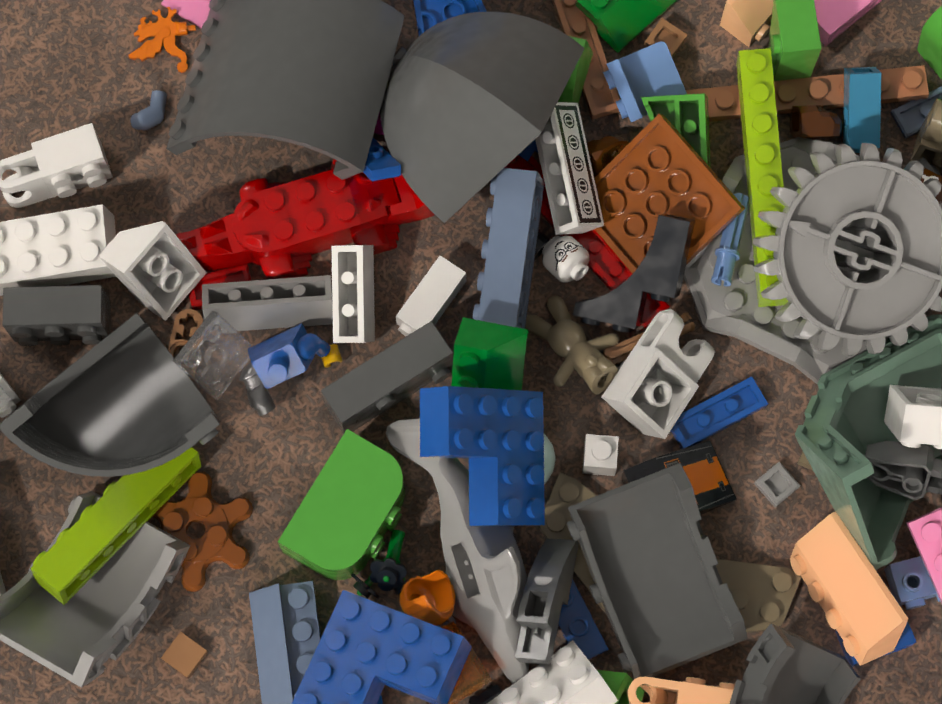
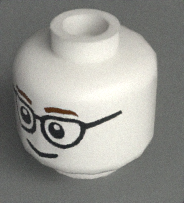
(565, 258)

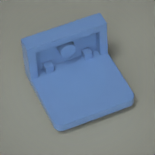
(643, 75)

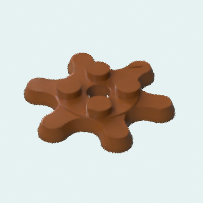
(219, 521)

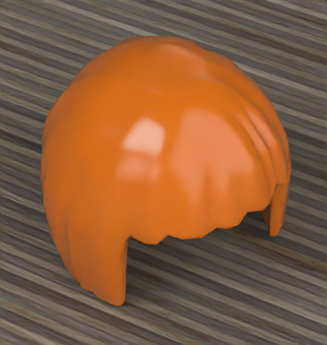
(428, 597)

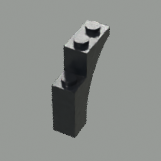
(658, 274)

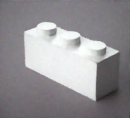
(353, 294)

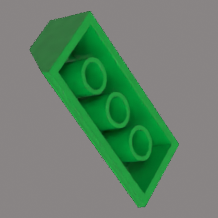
(489, 355)

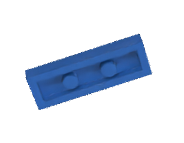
(718, 413)

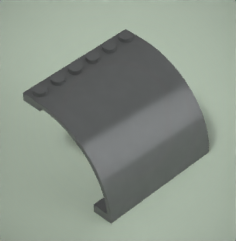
(291, 75)

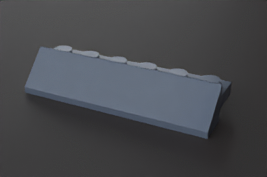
(284, 637)

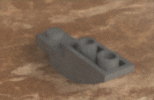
(543, 598)

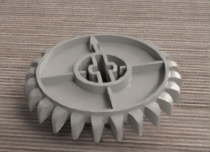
(904, 237)

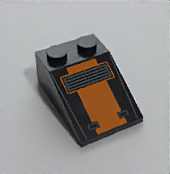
(702, 469)

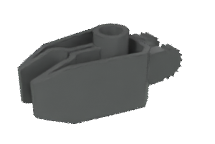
(905, 469)

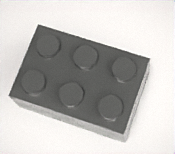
(56, 314)

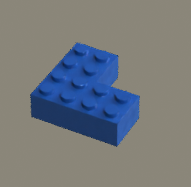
(504, 446)
(378, 647)

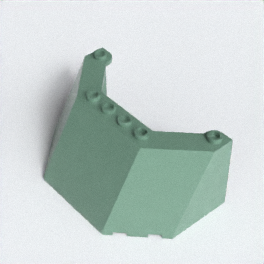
(850, 416)

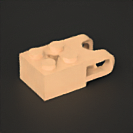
(674, 692)

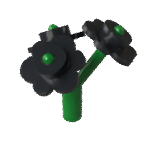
(388, 572)

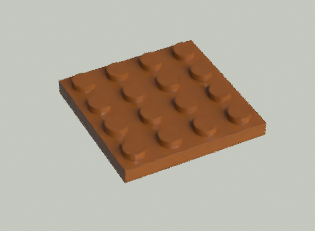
(656, 177)

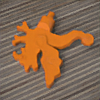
(164, 33)

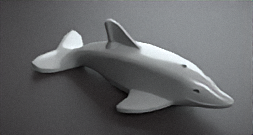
(478, 559)

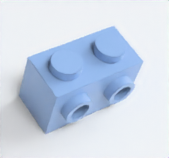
(910, 583)

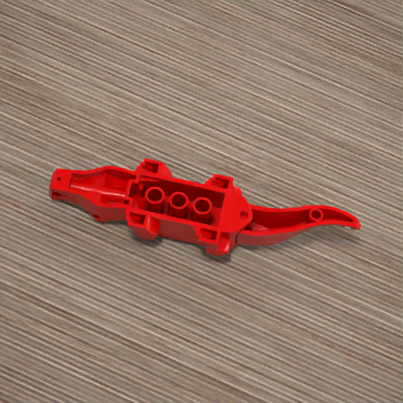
(294, 220)

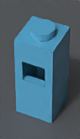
(862, 107)

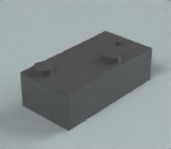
(388, 378)

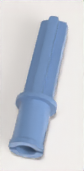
(728, 252)

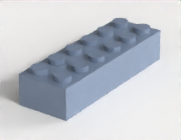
(510, 247)

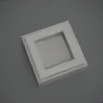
(777, 484)

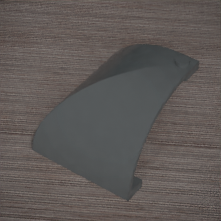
(471, 101)
(114, 409)

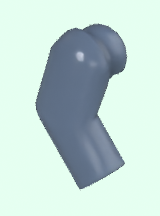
(151, 115)

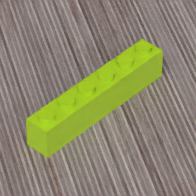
(109, 525)

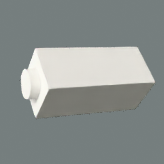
(431, 296)

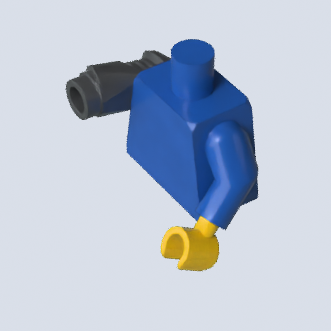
(280, 360)

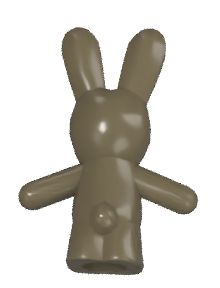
(570, 342)

